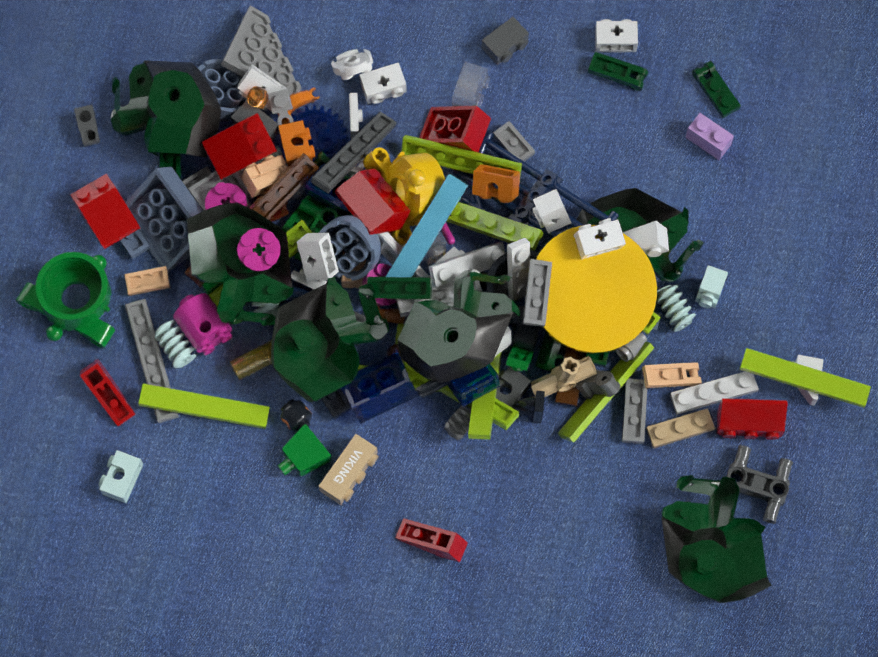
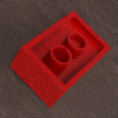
(456, 126)
(239, 146)
(105, 211)

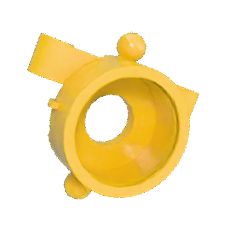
(413, 178)

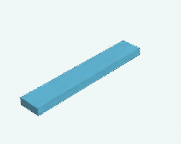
(428, 228)

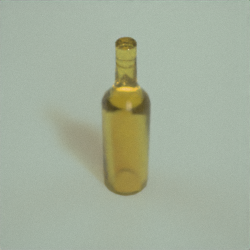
(252, 361)

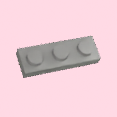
(537, 292)
(634, 411)

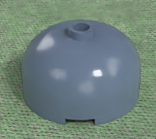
(225, 87)
(353, 238)

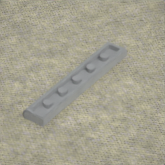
(149, 351)

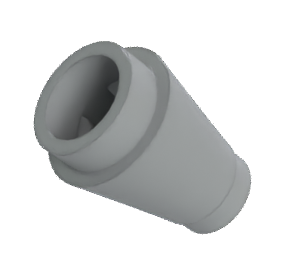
(631, 349)

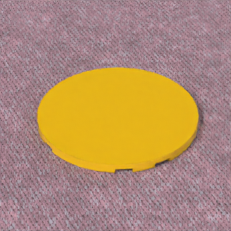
(598, 299)

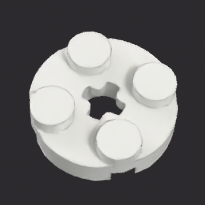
(352, 63)

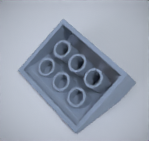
(162, 213)

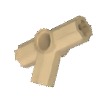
(565, 376)

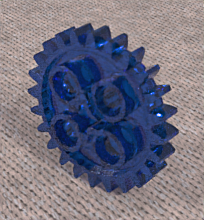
(332, 132)

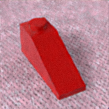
(107, 392)
(432, 539)

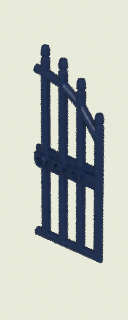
(545, 183)

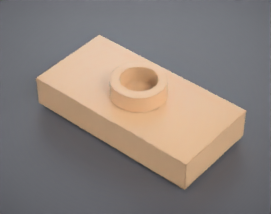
(147, 280)

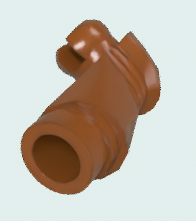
(392, 315)

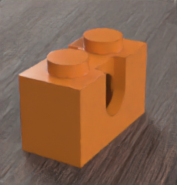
(292, 135)
(505, 179)

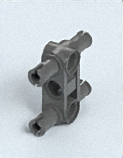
(761, 484)

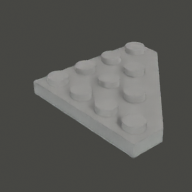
(259, 46)

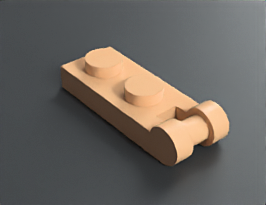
(671, 375)

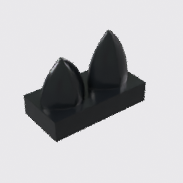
(532, 406)

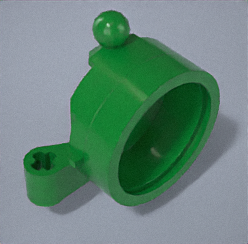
(51, 283)

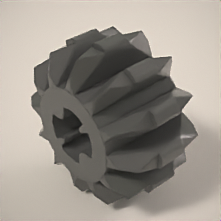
(459, 422)

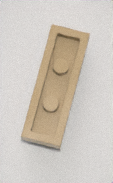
(680, 428)

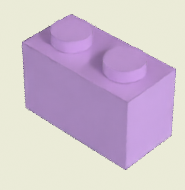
(709, 136)

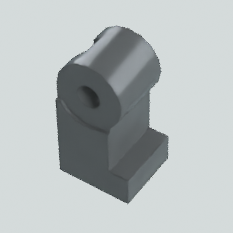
(87, 125)
(601, 383)

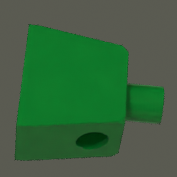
(303, 453)

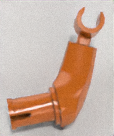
(300, 99)

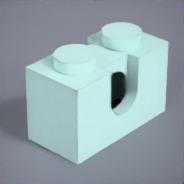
(711, 287)
(122, 488)

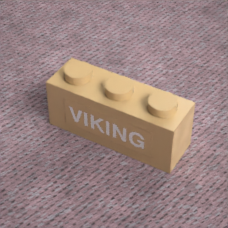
(349, 470)

